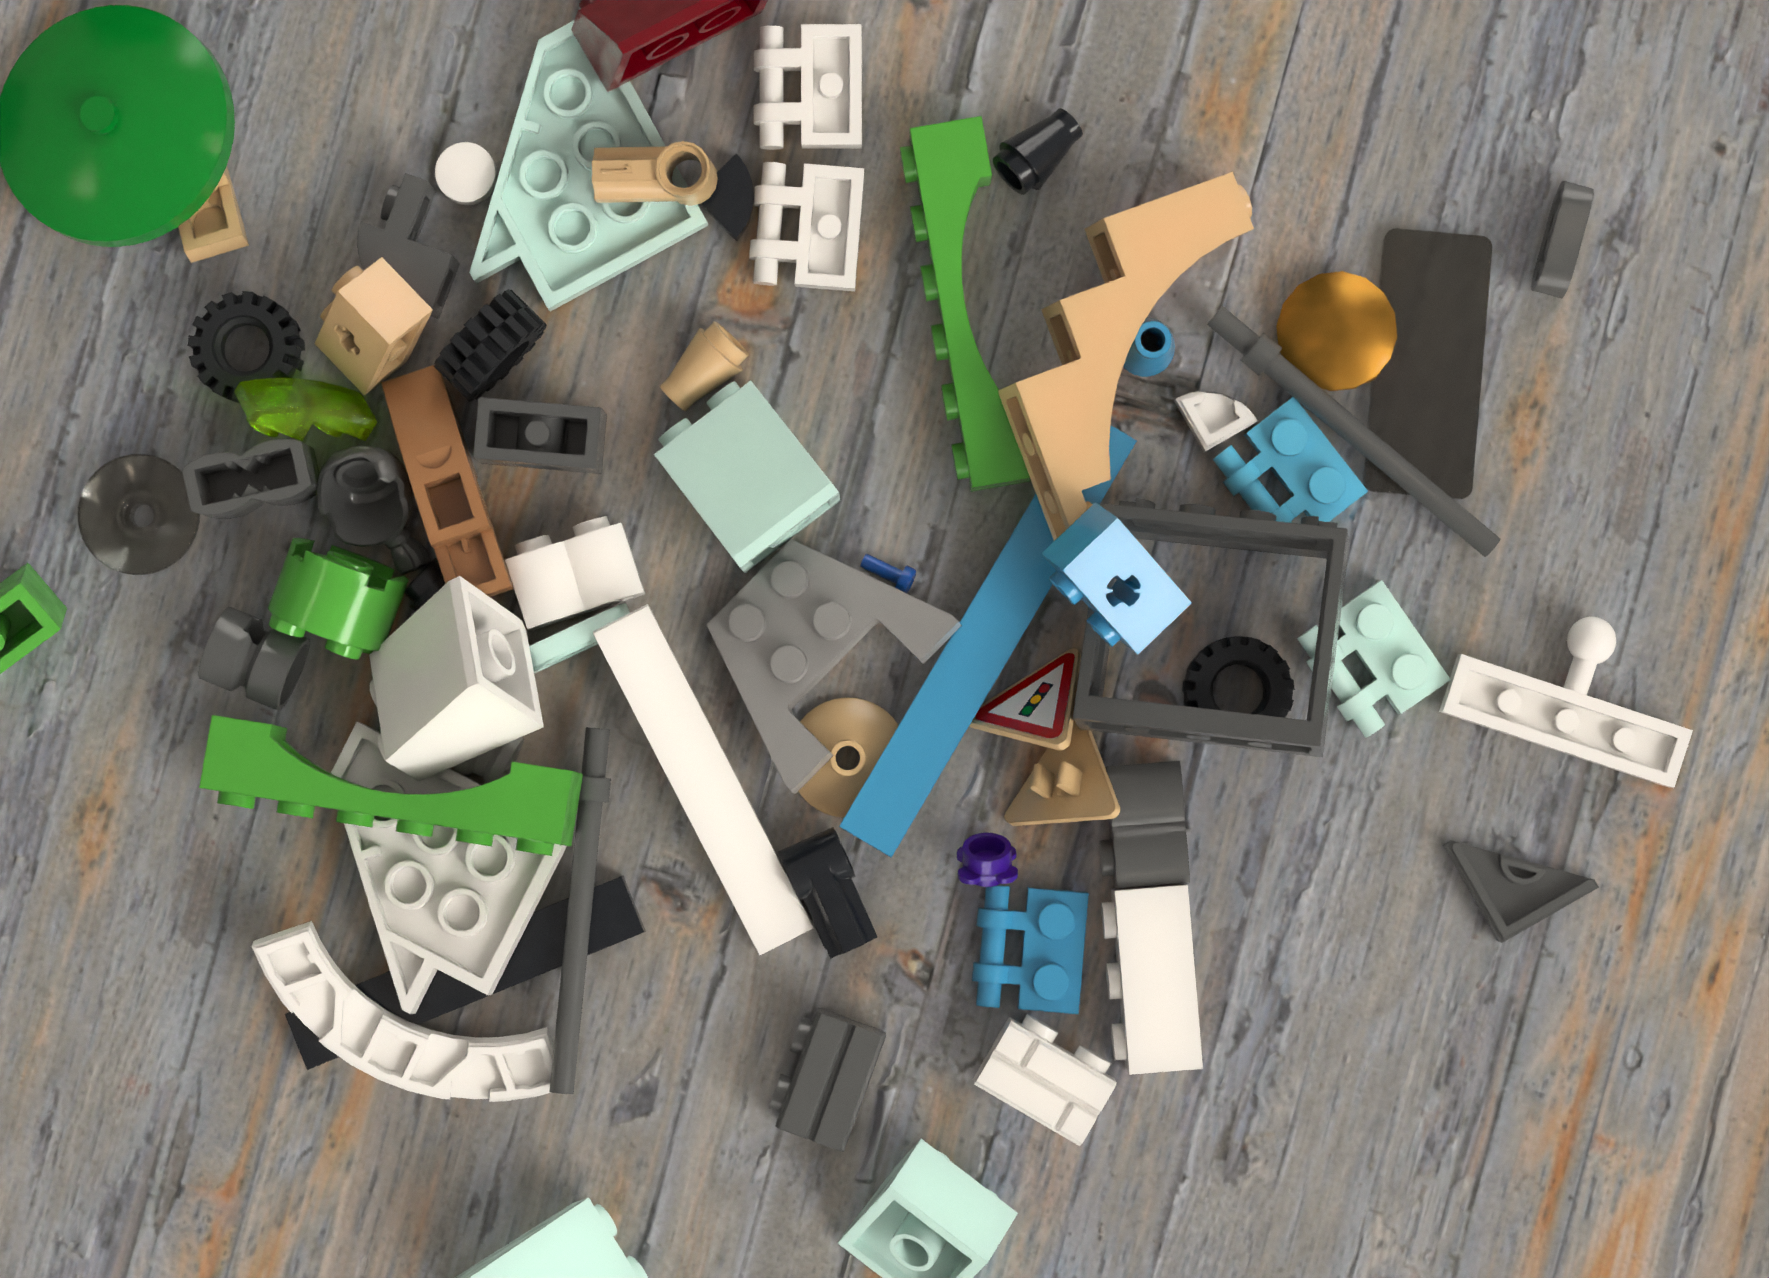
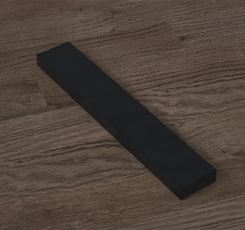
(538, 952)

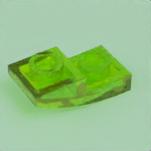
(295, 404)

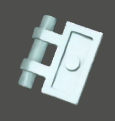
(1389, 650)

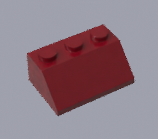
(639, 35)

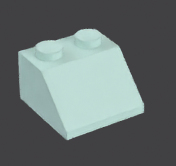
(928, 1221)

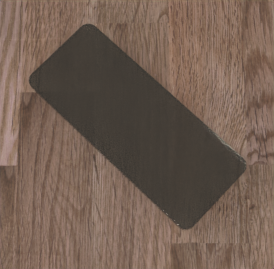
(1432, 385)

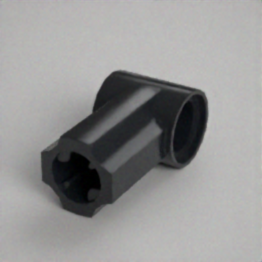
(824, 881)

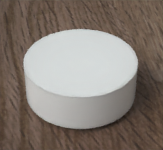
(466, 173)

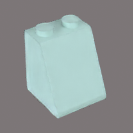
(746, 474)
(566, 1245)

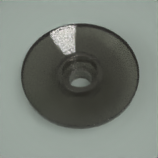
(109, 508)

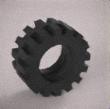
(1245, 651)

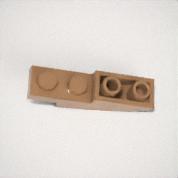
(445, 480)

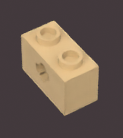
(371, 324)

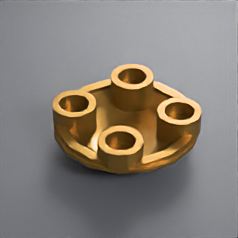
(1337, 330)

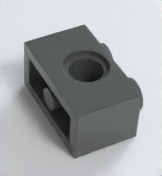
(540, 435)

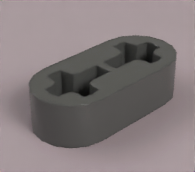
(1562, 239)

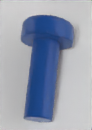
(902, 579)

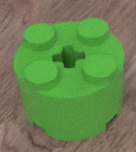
(336, 598)

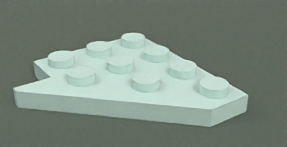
(545, 189)

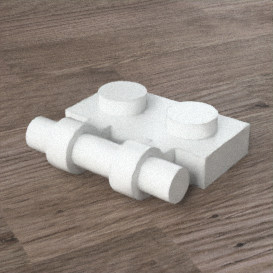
(829, 86)
(827, 226)

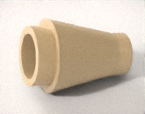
(705, 365)

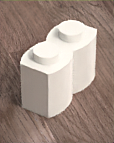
(574, 574)

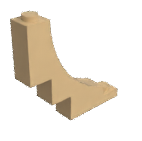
(1067, 411)

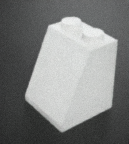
(453, 682)

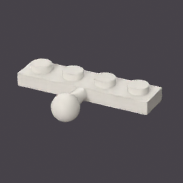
(1565, 715)

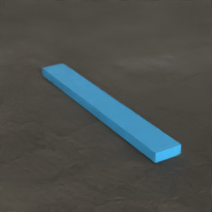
(963, 675)

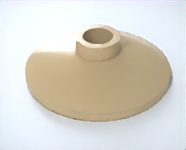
(838, 725)

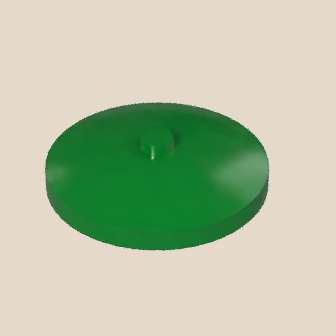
(115, 126)

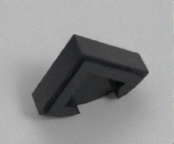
(733, 198)

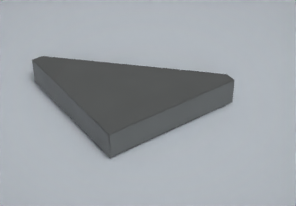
(1512, 890)

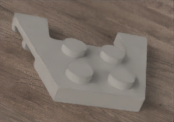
(795, 628)

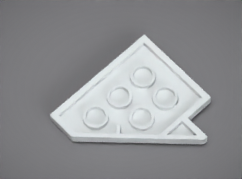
(434, 896)

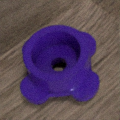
(987, 860)

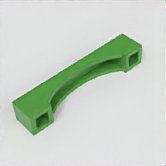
(949, 167)
(256, 761)

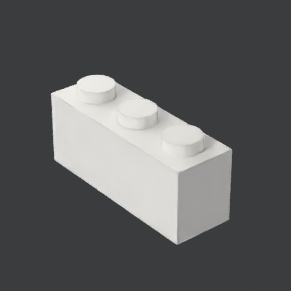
(1153, 978)

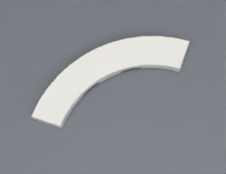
(389, 1045)

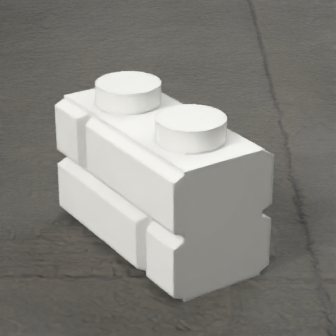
(1045, 1079)

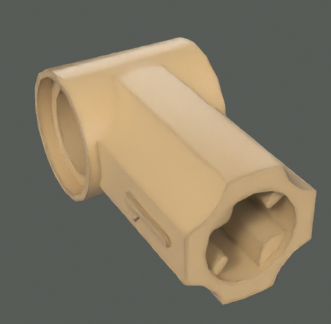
(647, 173)

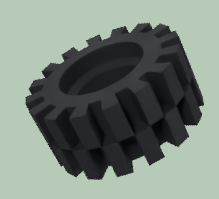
(222, 320)
(490, 345)

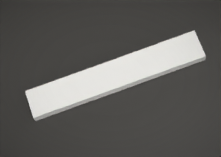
(703, 779)

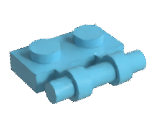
(1300, 460)

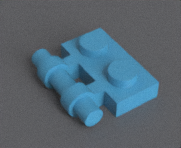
(1050, 949)

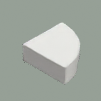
(1213, 417)

